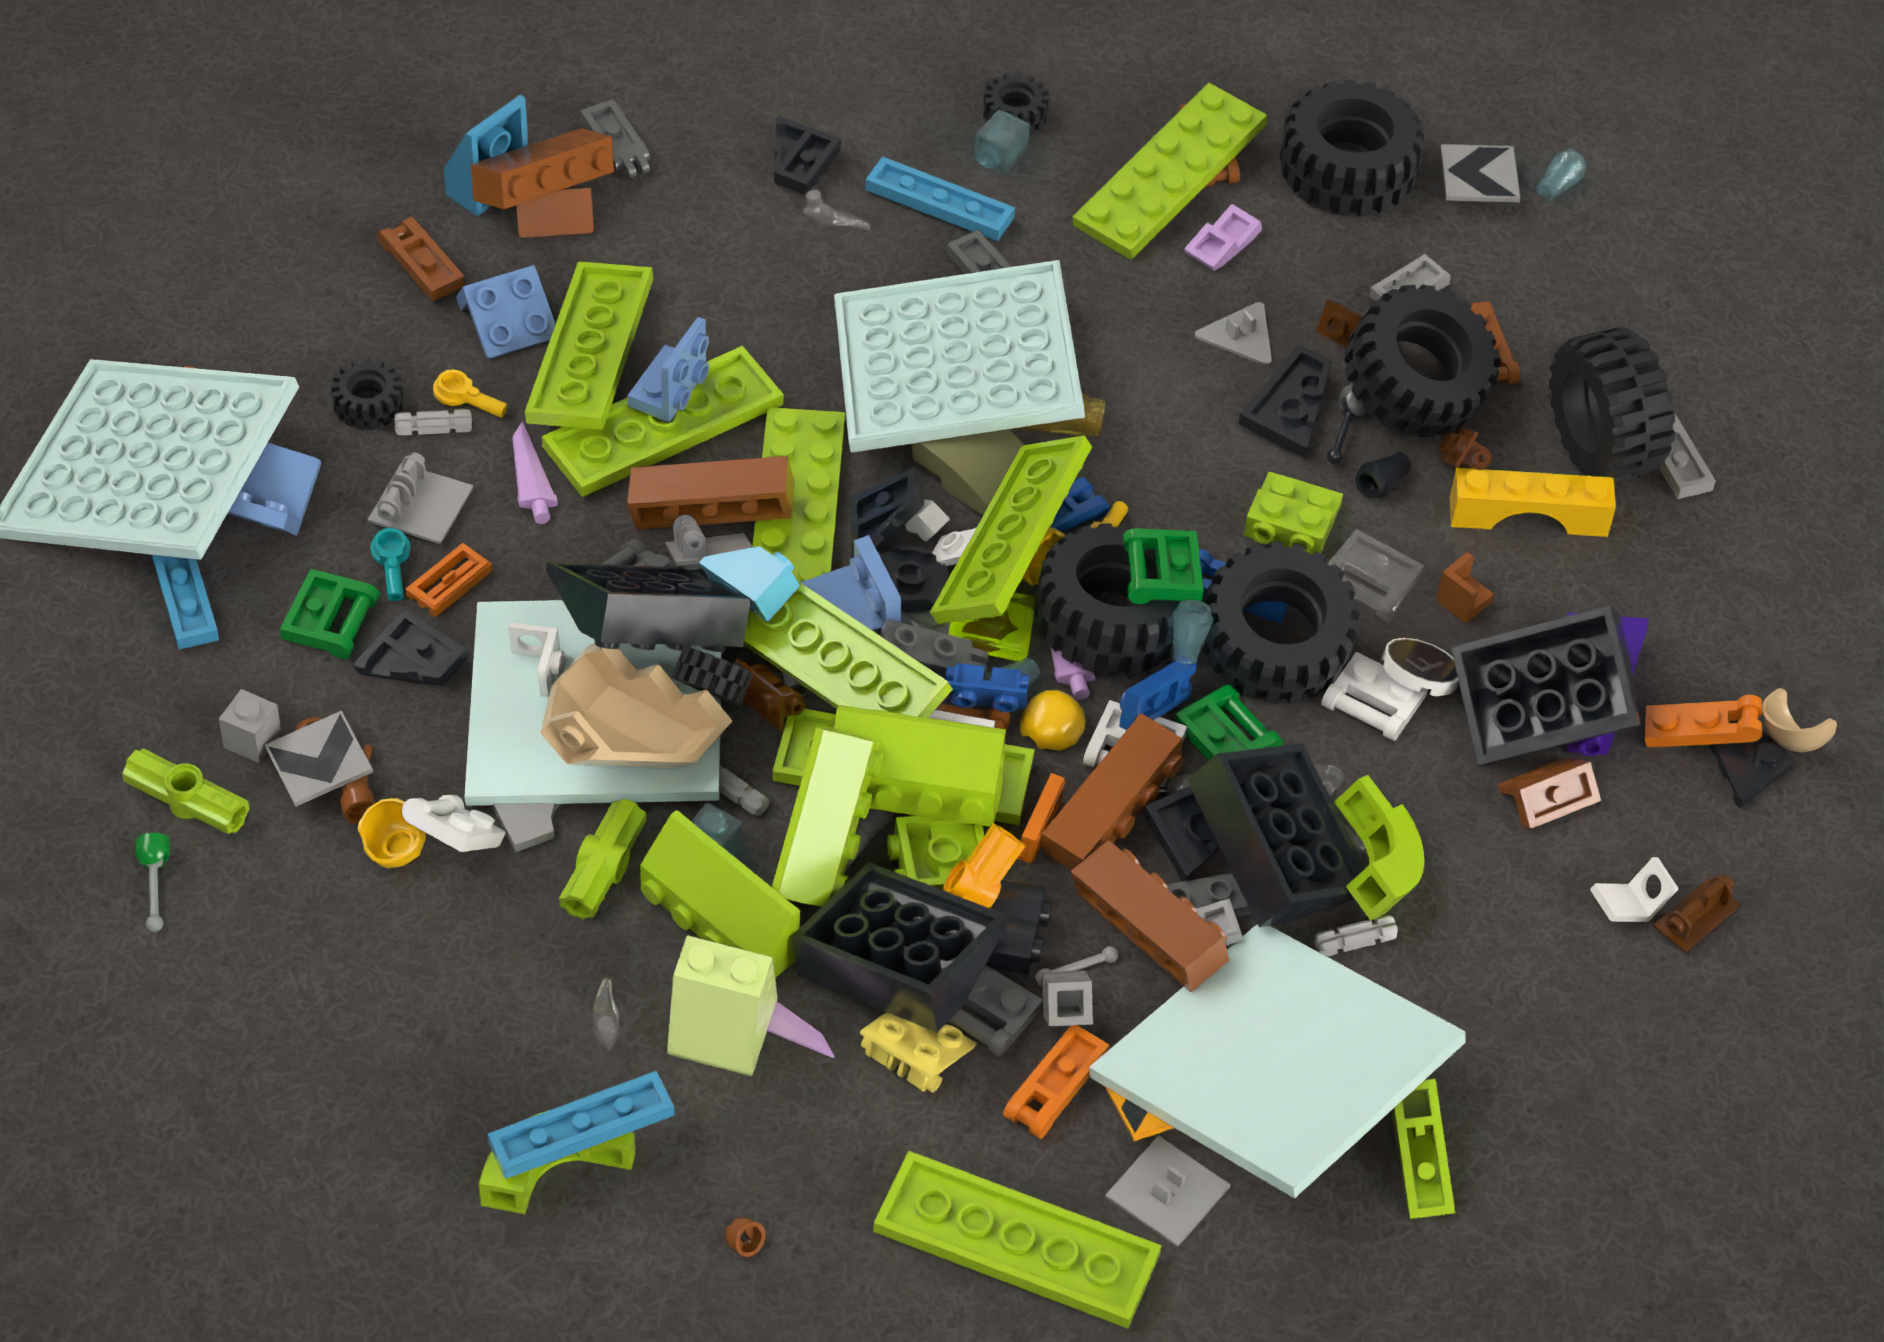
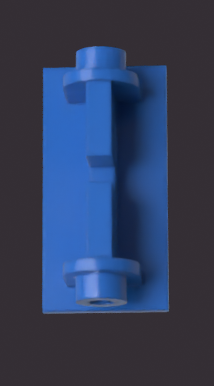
(1004, 692)

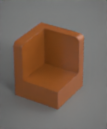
(1461, 592)

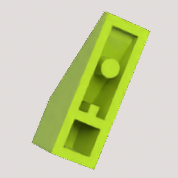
(1423, 1152)

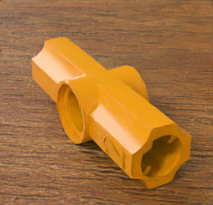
(981, 874)

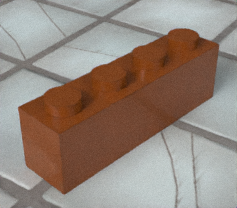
(542, 168)
(711, 492)
(1114, 792)
(1151, 915)

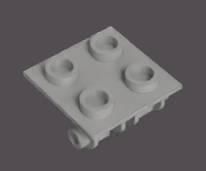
(420, 501)
(691, 545)

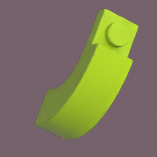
(1391, 844)
(515, 1192)

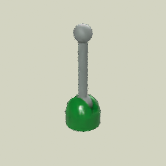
(153, 852)

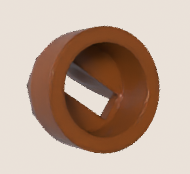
(751, 1229)

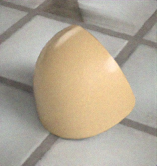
(1785, 730)

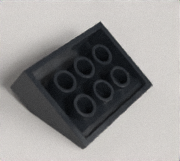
(650, 606)
(1547, 685)
(1277, 831)
(898, 946)

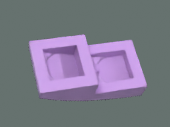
(1224, 239)

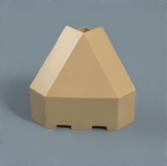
(627, 716)

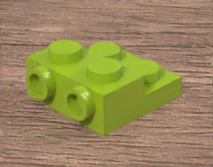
(1292, 513)
(931, 847)

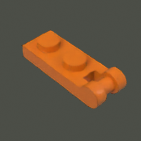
(1704, 723)
(1055, 1080)

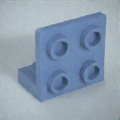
(508, 311)
(673, 375)
(277, 489)
(861, 588)

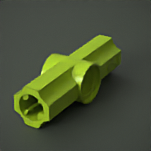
(185, 791)
(602, 859)

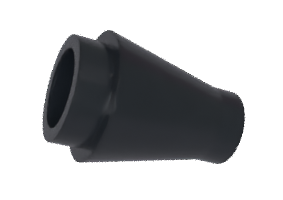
(1381, 475)

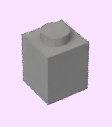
(249, 725)
(1067, 998)

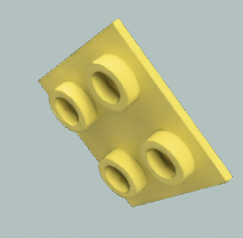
(917, 1048)

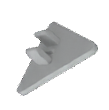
(1241, 333)

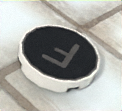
(1420, 665)

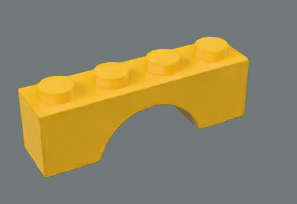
(1488, 496)

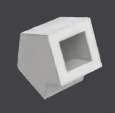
(927, 520)

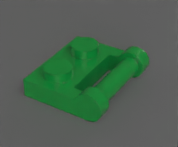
(1176, 565)
(317, 607)
(1215, 733)

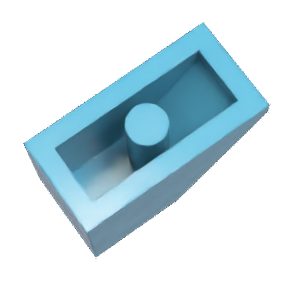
(755, 574)

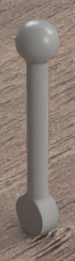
(1109, 954)

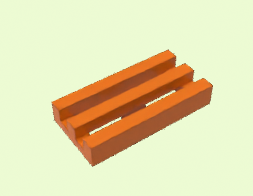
(453, 584)
(1041, 817)

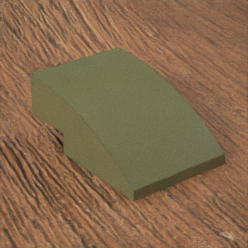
(970, 464)

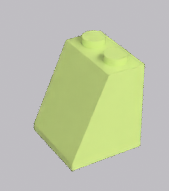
(721, 1005)

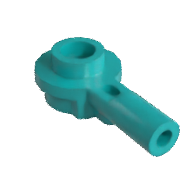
(391, 549)

